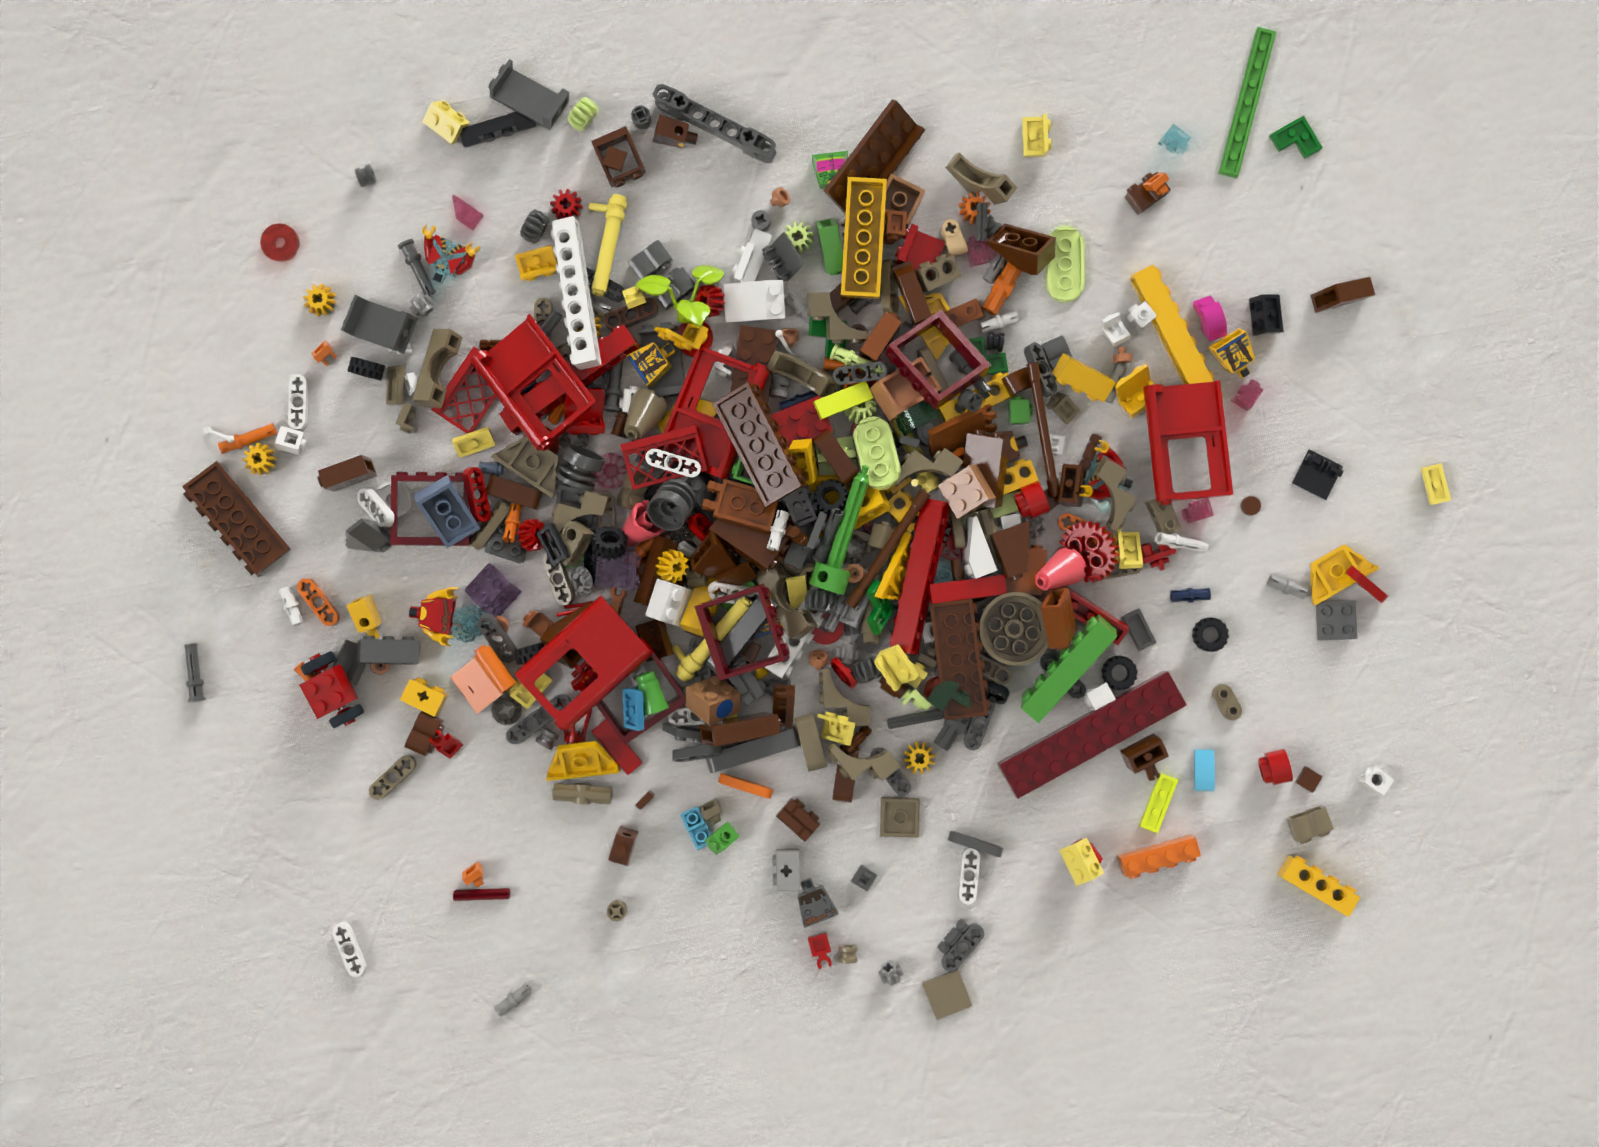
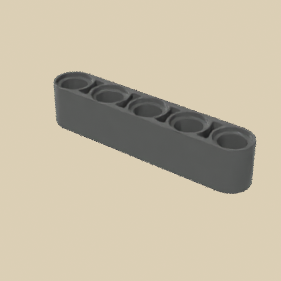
(743, 633)
(753, 750)

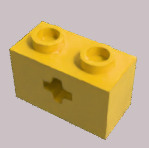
(805, 456)
(413, 696)

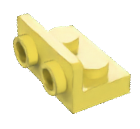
(895, 667)
(523, 696)

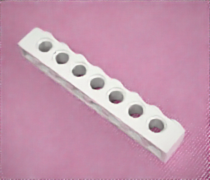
(590, 356)
(785, 669)

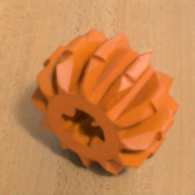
(971, 202)

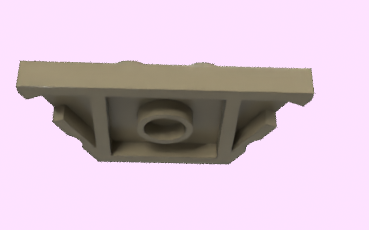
(534, 466)

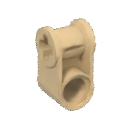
(954, 242)

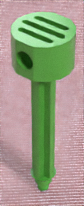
(830, 575)

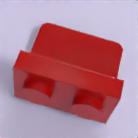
(918, 248)
(591, 422)

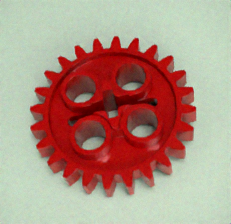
(1103, 549)

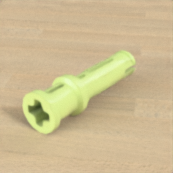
(850, 358)

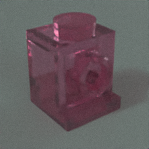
(977, 258)
(1247, 395)
(1197, 511)

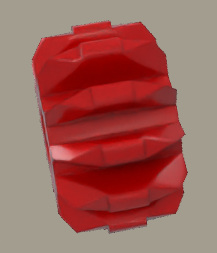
(562, 199)
(713, 297)
(528, 534)

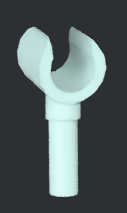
(1102, 507)

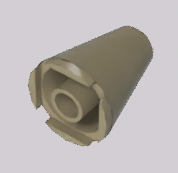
(644, 413)

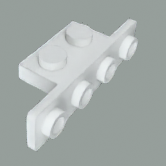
(751, 257)

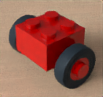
(329, 690)

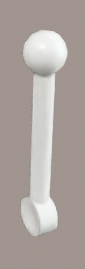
(779, 333)
(207, 430)

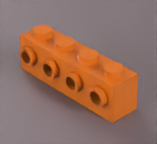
(1159, 855)

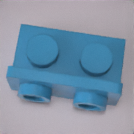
(633, 708)

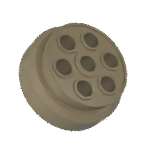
(1007, 655)

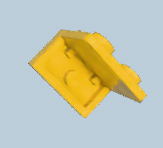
(691, 338)
(1131, 392)

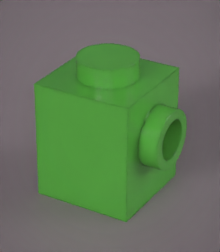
(1019, 411)
(721, 838)

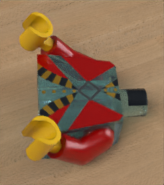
(447, 256)
(1094, 486)

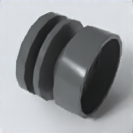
(578, 472)
(671, 504)

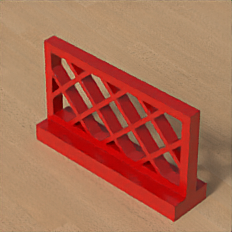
(455, 385)
(656, 441)

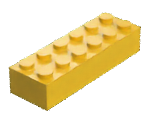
(863, 238)

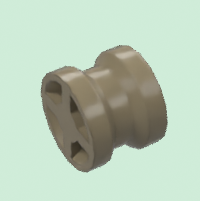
(614, 913)
(847, 954)

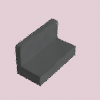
(348, 659)

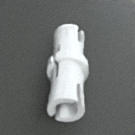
(999, 321)
(777, 530)
(291, 606)

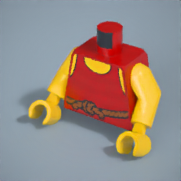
(436, 615)

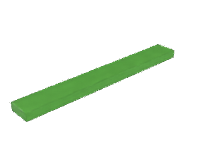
(1247, 102)

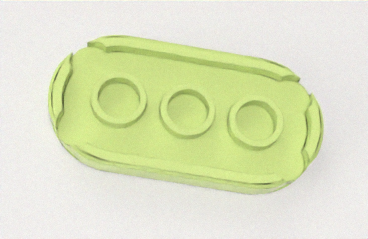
(1067, 270)
(878, 451)

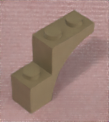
(974, 180)
(819, 306)
(802, 372)
(944, 463)
(1121, 501)
(591, 503)
(833, 698)
(880, 765)

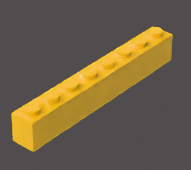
(1170, 327)

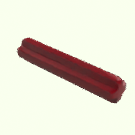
(481, 894)

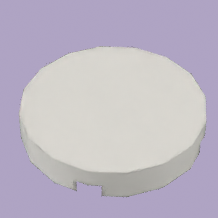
(404, 497)

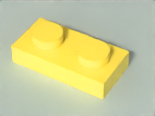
(473, 442)
(1435, 484)

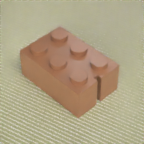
(896, 393)

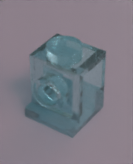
(1175, 140)

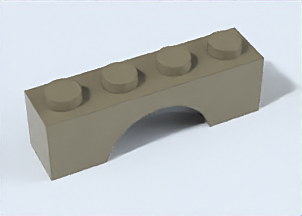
(442, 347)
(796, 622)

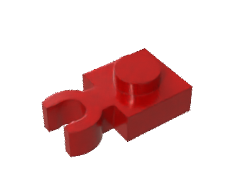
(447, 744)
(819, 947)

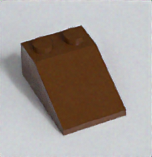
(1023, 248)
(572, 657)

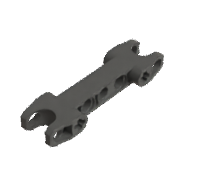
(683, 108)

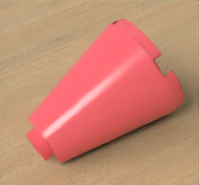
(639, 526)
(1061, 570)

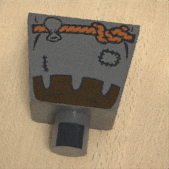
(815, 904)

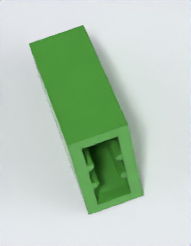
(830, 245)

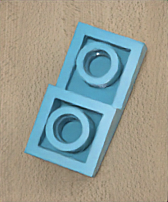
(1204, 770)
(696, 827)

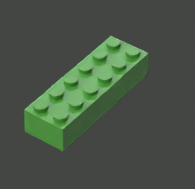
(1068, 667)

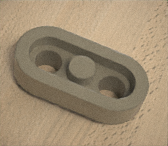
(1227, 702)

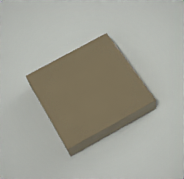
(899, 817)
(947, 994)

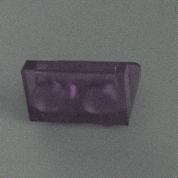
(619, 572)
(492, 591)

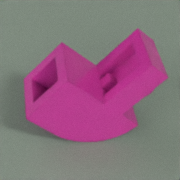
(1212, 318)

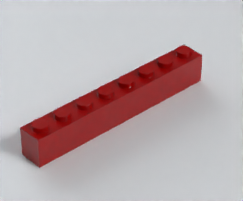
(550, 394)
(920, 573)

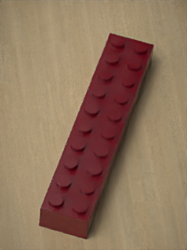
(1091, 734)

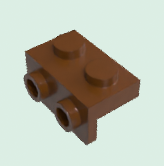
(656, 634)

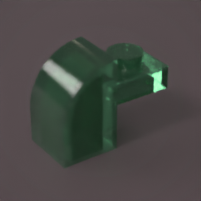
(915, 417)
(944, 692)

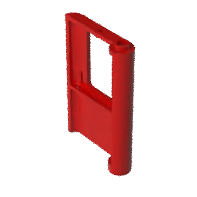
(519, 362)
(1182, 414)
(715, 442)
(604, 644)

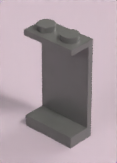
(527, 96)
(379, 324)
(673, 379)

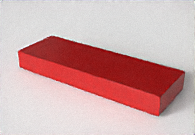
(613, 744)

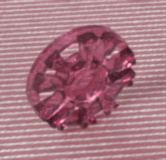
(611, 471)

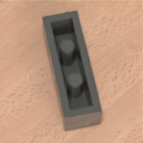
(388, 651)

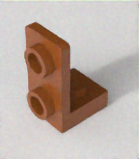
(895, 226)
(966, 313)
(537, 622)

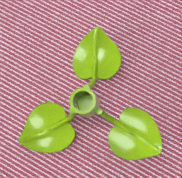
(686, 310)

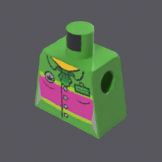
(827, 165)

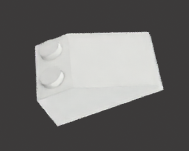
(754, 301)
(976, 554)
(668, 602)

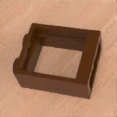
(610, 140)

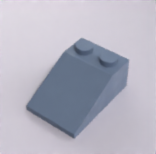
(446, 511)

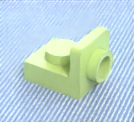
(919, 700)

